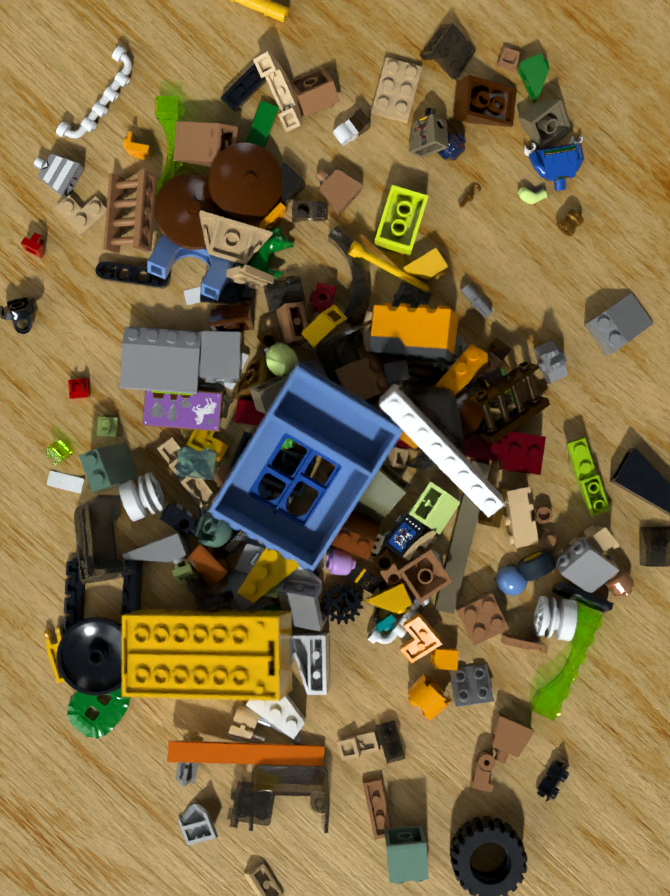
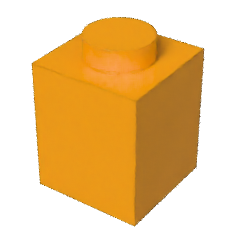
(444, 658)

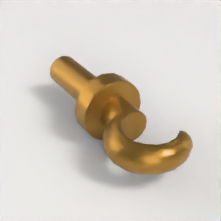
(469, 196)

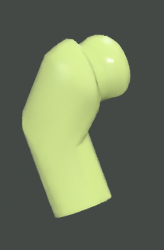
(530, 197)

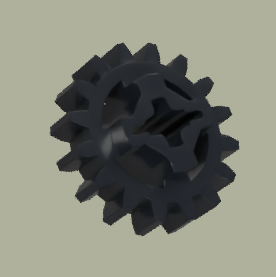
(333, 602)

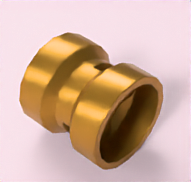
(570, 222)

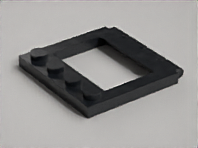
(75, 605)

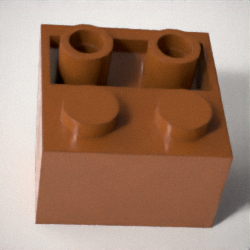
(209, 563)

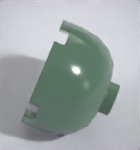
(213, 531)

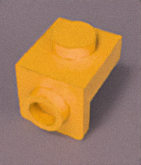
(137, 150)

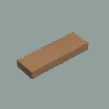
(377, 806)

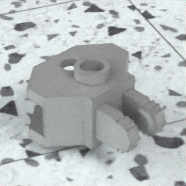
(551, 361)

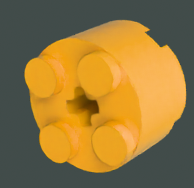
(428, 696)

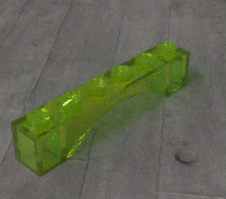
(168, 111)
(550, 697)

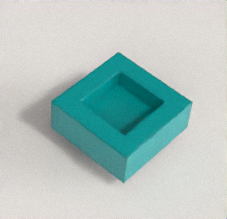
(386, 622)

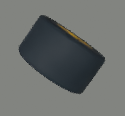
(536, 565)

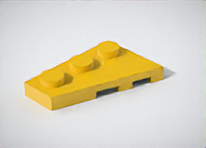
(266, 574)

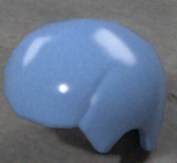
(511, 580)

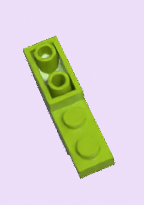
(586, 476)

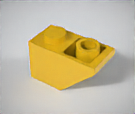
(324, 326)

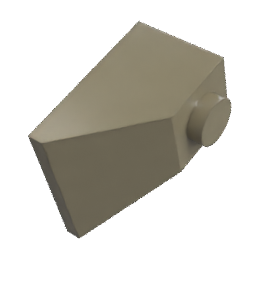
(545, 122)

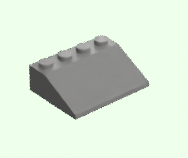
(160, 360)

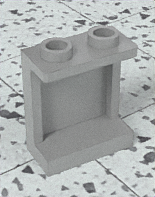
(220, 356)
(586, 566)
(302, 600)

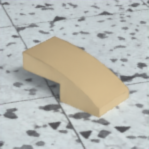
(358, 744)

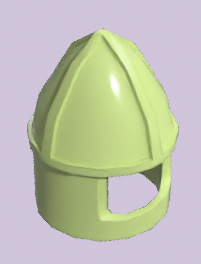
(281, 359)

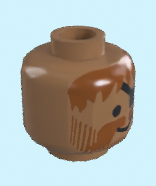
(620, 584)

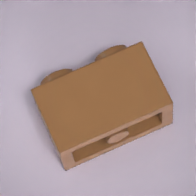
(292, 323)

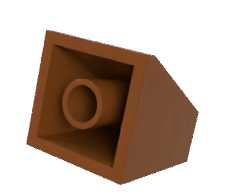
(357, 535)

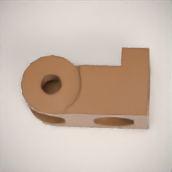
(482, 769)

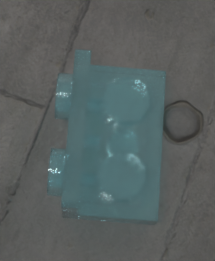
(196, 463)

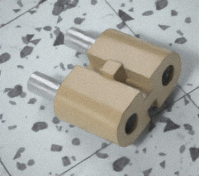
(244, 725)

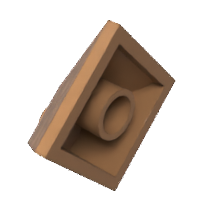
(424, 575)

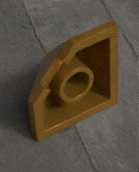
(257, 374)

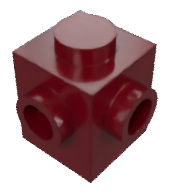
(322, 297)

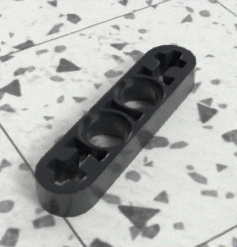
(132, 277)

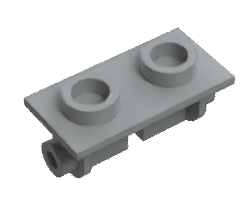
(186, 773)

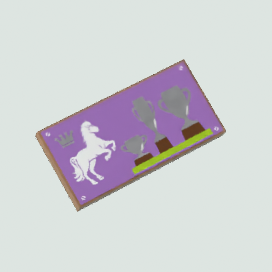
(183, 410)

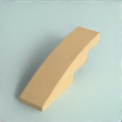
(196, 487)

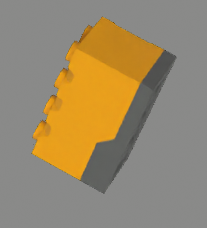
(414, 332)

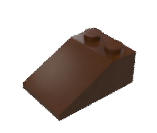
(484, 102)
(232, 319)

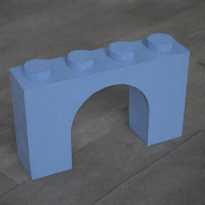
(167, 254)

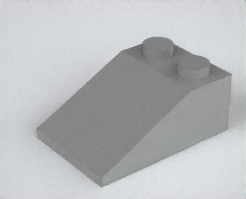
(618, 324)
(171, 548)

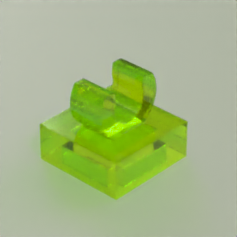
(58, 452)

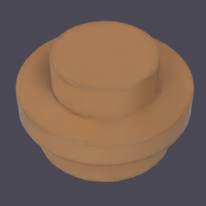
(542, 514)

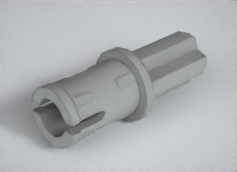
(476, 300)

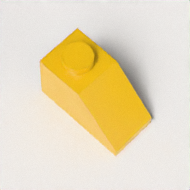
(428, 266)
(391, 599)

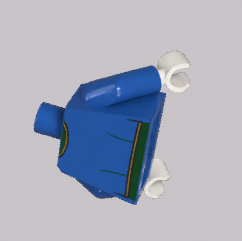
(557, 162)

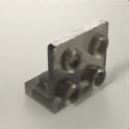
(449, 50)

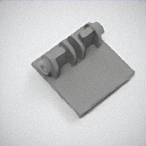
(471, 685)

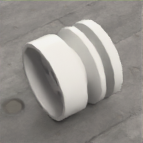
(138, 498)
(556, 618)

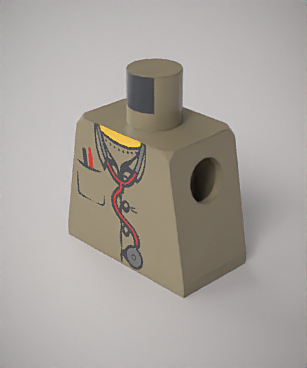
(428, 134)

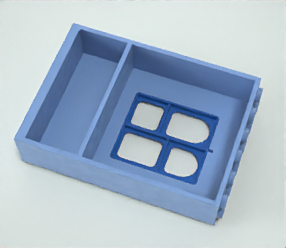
(327, 424)

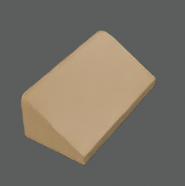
(262, 881)

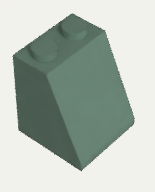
(108, 467)
(406, 854)

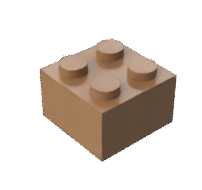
(481, 618)

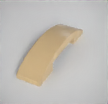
(281, 89)

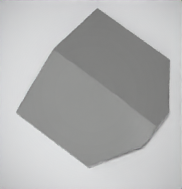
(197, 825)

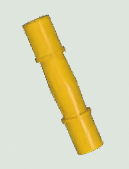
(268, 7)

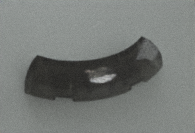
(360, 277)

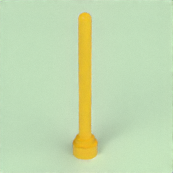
(357, 250)

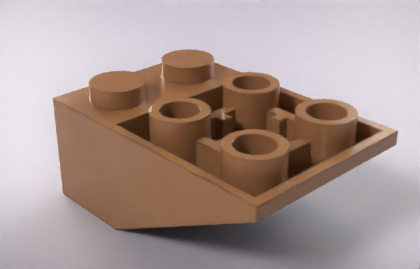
(202, 141)

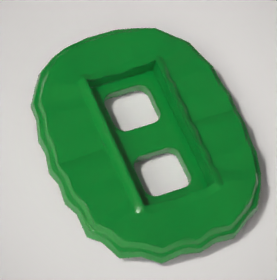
(107, 719)

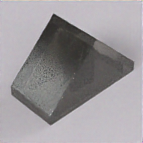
(291, 184)

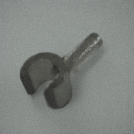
(228, 401)

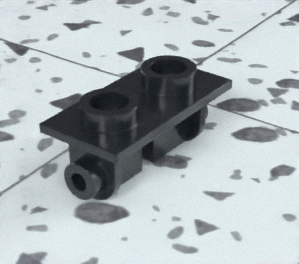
(558, 775)

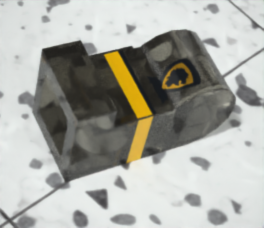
(364, 578)

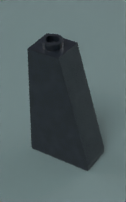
(642, 480)

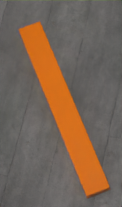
(245, 753)

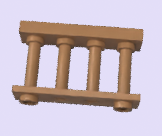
(144, 213)

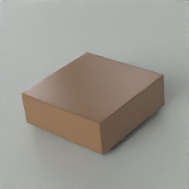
(509, 59)

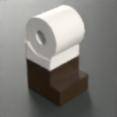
(352, 128)

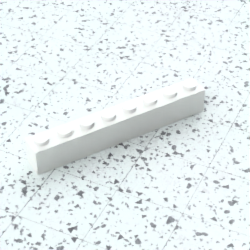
(441, 450)

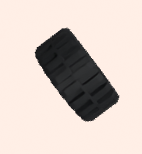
(497, 881)

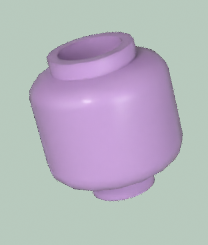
(340, 562)

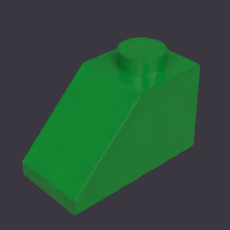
(533, 75)

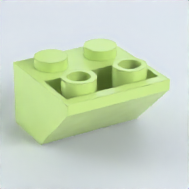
(434, 507)

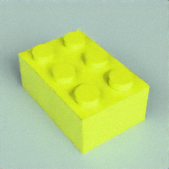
(401, 220)

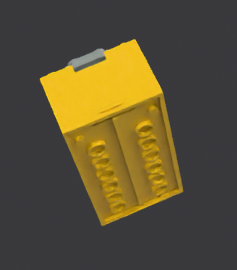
(207, 654)

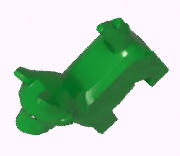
(276, 243)

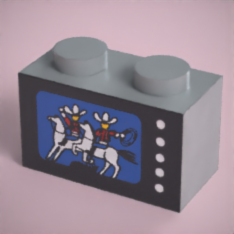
(403, 534)

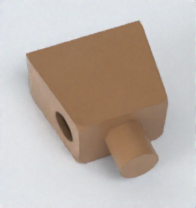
(338, 190)
(509, 737)

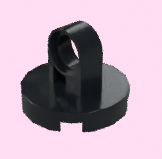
(18, 310)

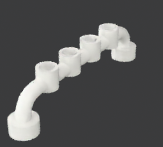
(99, 108)
(398, 629)

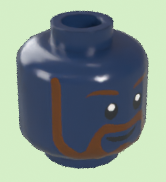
(455, 148)

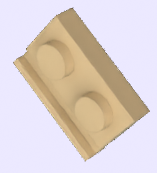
(249, 276)

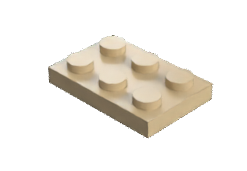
(396, 90)

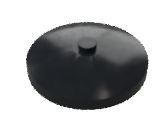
(92, 656)

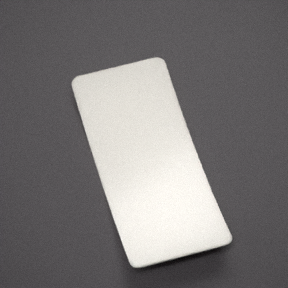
(65, 481)

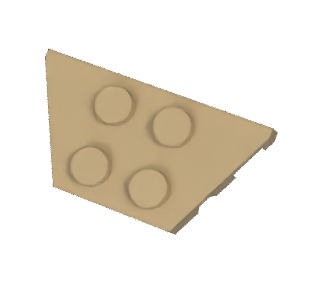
(231, 238)

